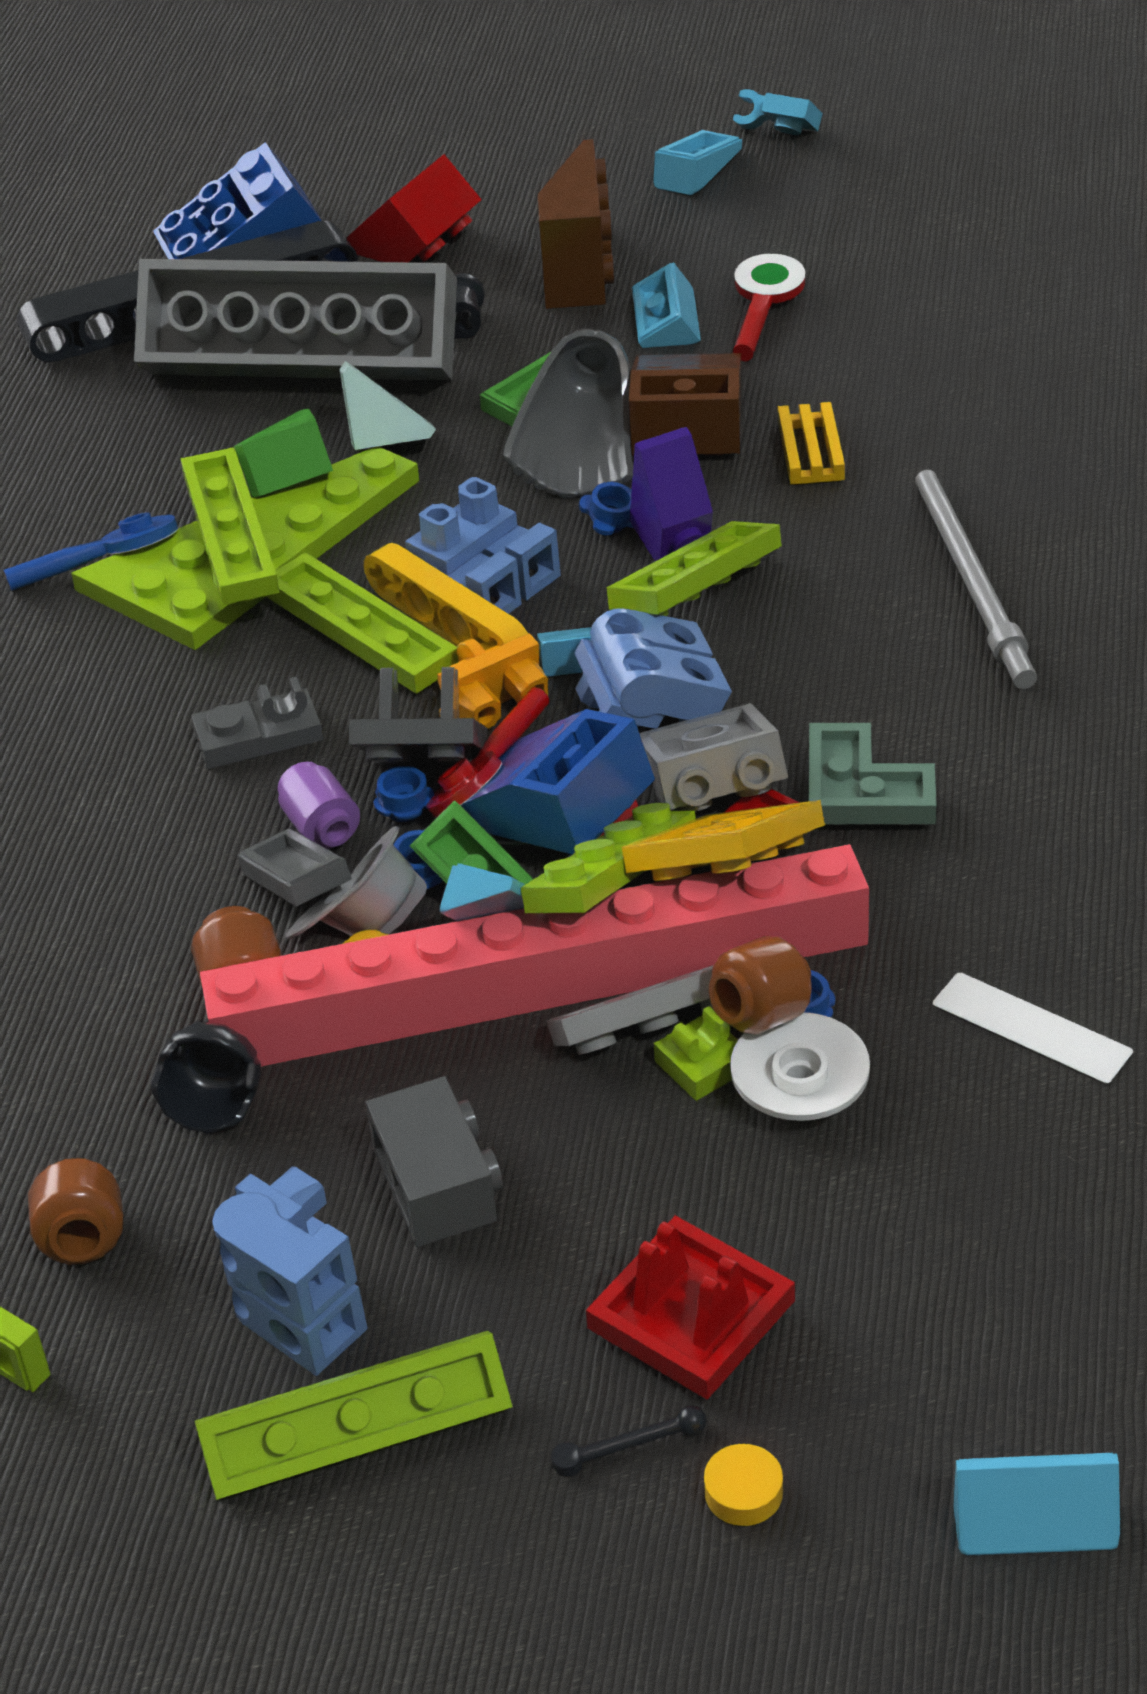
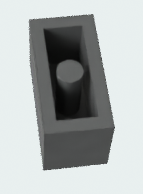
(434, 1160)

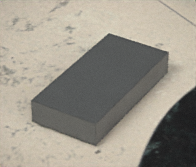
(293, 866)

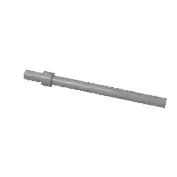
(1004, 637)

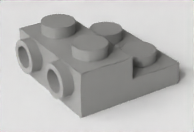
(714, 757)

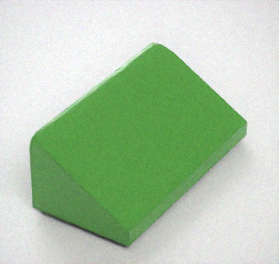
(460, 839)

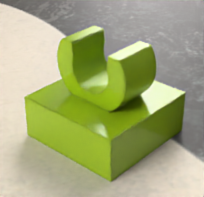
(698, 1054)

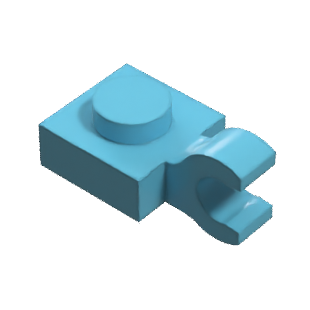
(786, 112)

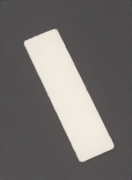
(1033, 1027)

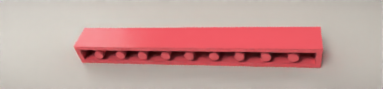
(534, 960)

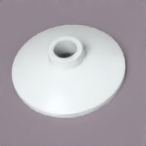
(801, 1068)

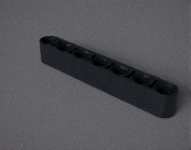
(116, 296)

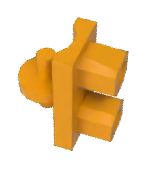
(496, 676)

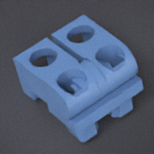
(486, 547)
(649, 668)
(290, 1269)

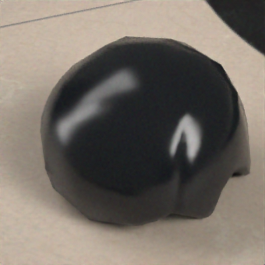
(206, 1077)

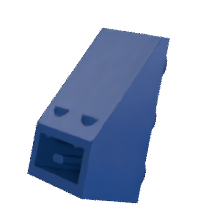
(243, 204)
(565, 782)

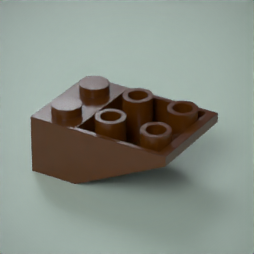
(576, 231)
(688, 393)

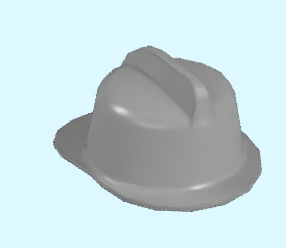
(376, 897)

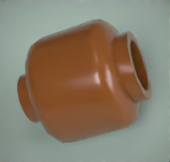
(233, 938)
(760, 985)
(75, 1211)

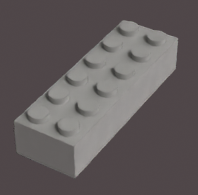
(295, 318)

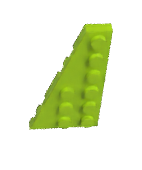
(173, 582)

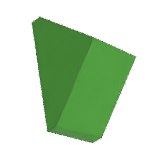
(283, 454)

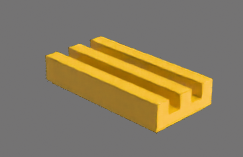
(808, 421)

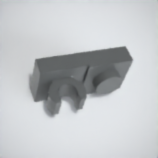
(257, 727)

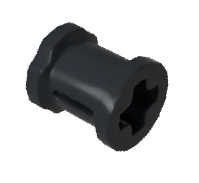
(468, 303)

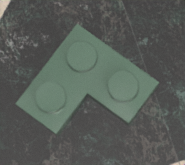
(864, 791)

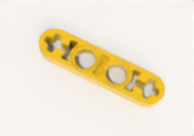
(437, 599)

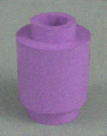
(318, 804)

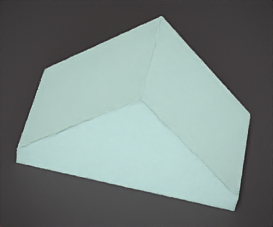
(376, 415)

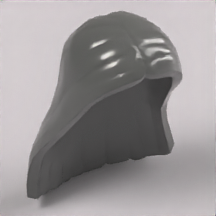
(575, 418)

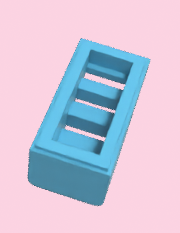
(693, 161)

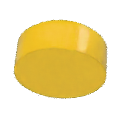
(743, 1484)

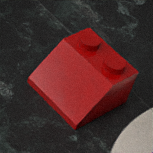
(417, 216)

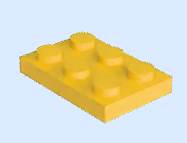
(723, 840)

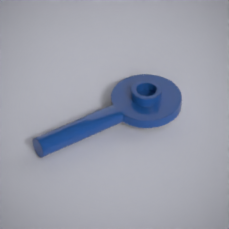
(133, 534)

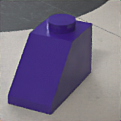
(669, 493)

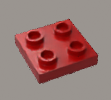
(690, 1306)

